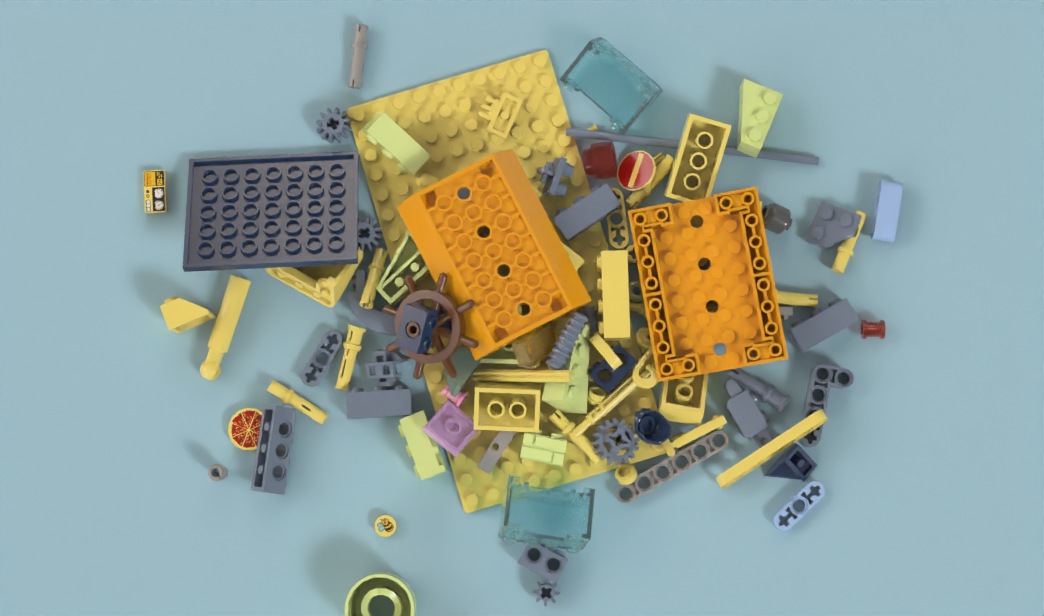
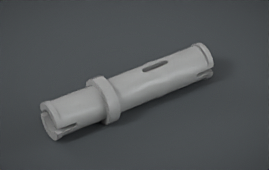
(358, 54)

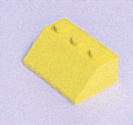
(507, 406)

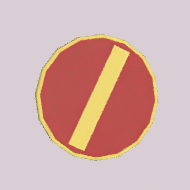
(636, 171)

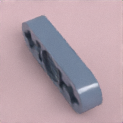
(308, 369)

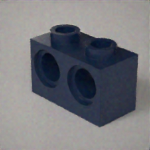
(615, 375)

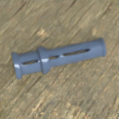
(767, 394)

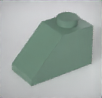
(464, 365)

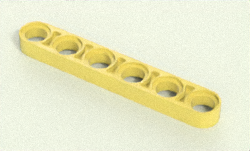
(772, 448)

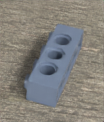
(274, 449)

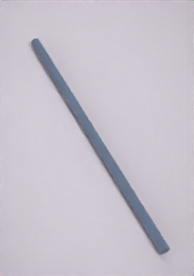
(659, 142)

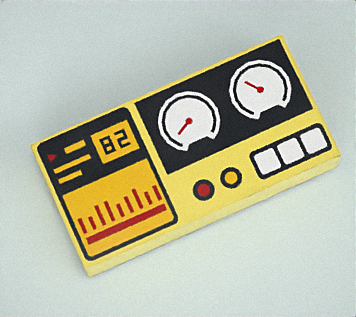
(155, 191)

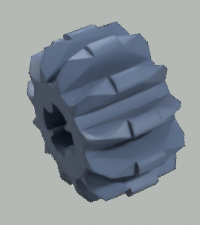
(328, 132)
(365, 226)

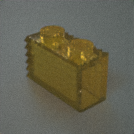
(534, 346)

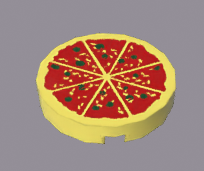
(245, 428)

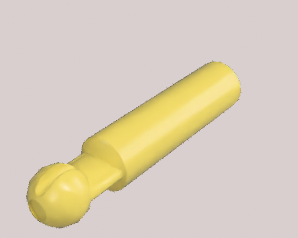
(225, 326)

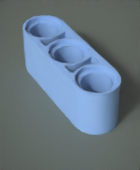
(886, 211)

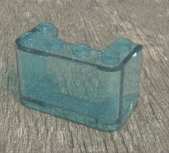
(545, 516)

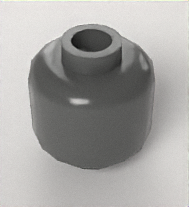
(776, 218)

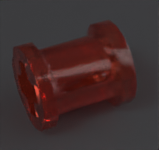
(873, 329)

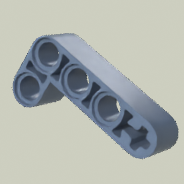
(824, 387)

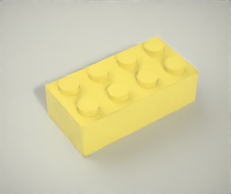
(697, 159)
(614, 295)

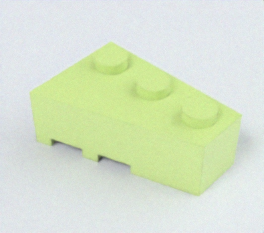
(756, 114)
(395, 143)
(421, 446)

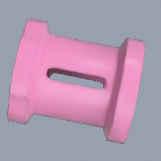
(460, 398)

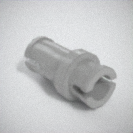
(213, 472)

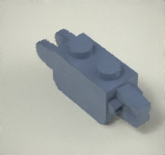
(746, 415)

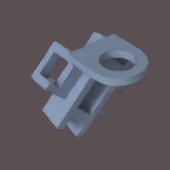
(382, 358)

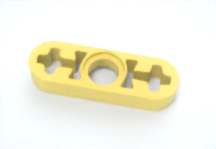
(623, 233)

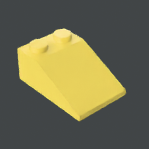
(684, 399)

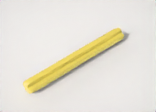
(522, 375)

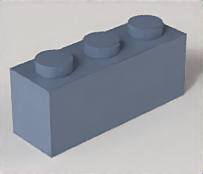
(586, 211)
(822, 324)
(379, 402)

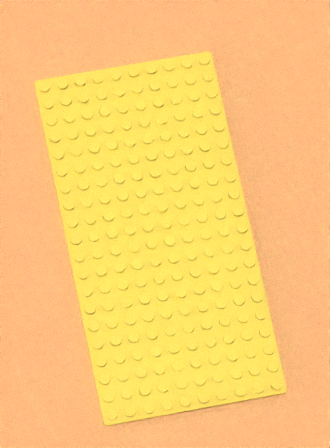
(447, 126)

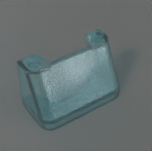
(611, 83)

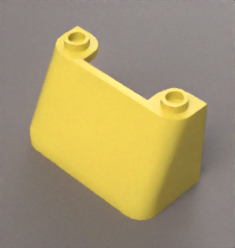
(321, 282)

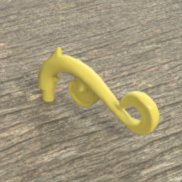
(643, 342)

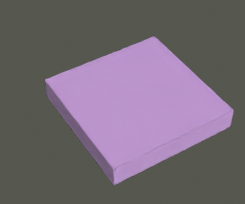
(451, 428)

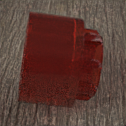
(600, 160)

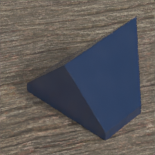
(793, 464)

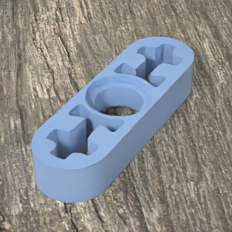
(791, 521)

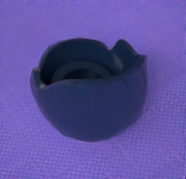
(651, 426)

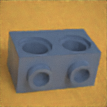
(540, 566)

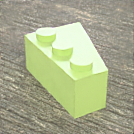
(405, 262)

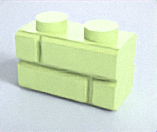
(543, 448)

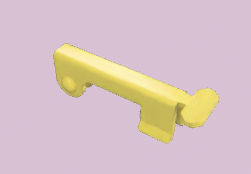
(682, 440)

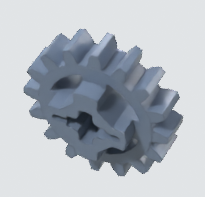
(607, 439)

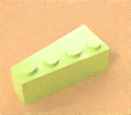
(572, 395)

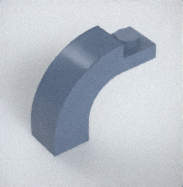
(371, 318)

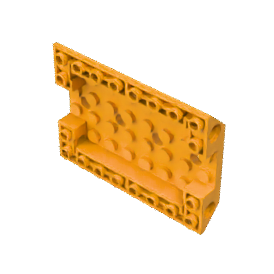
(518, 237)
(678, 290)

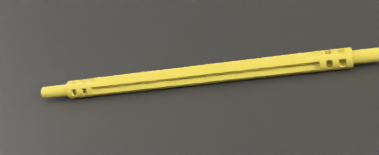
(621, 391)

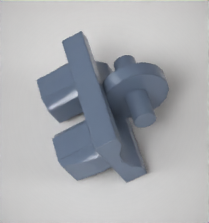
(551, 176)

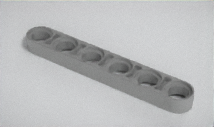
(673, 470)

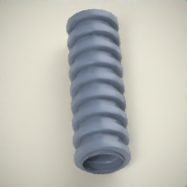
(566, 340)

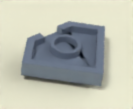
(832, 225)

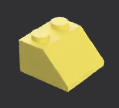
(183, 315)

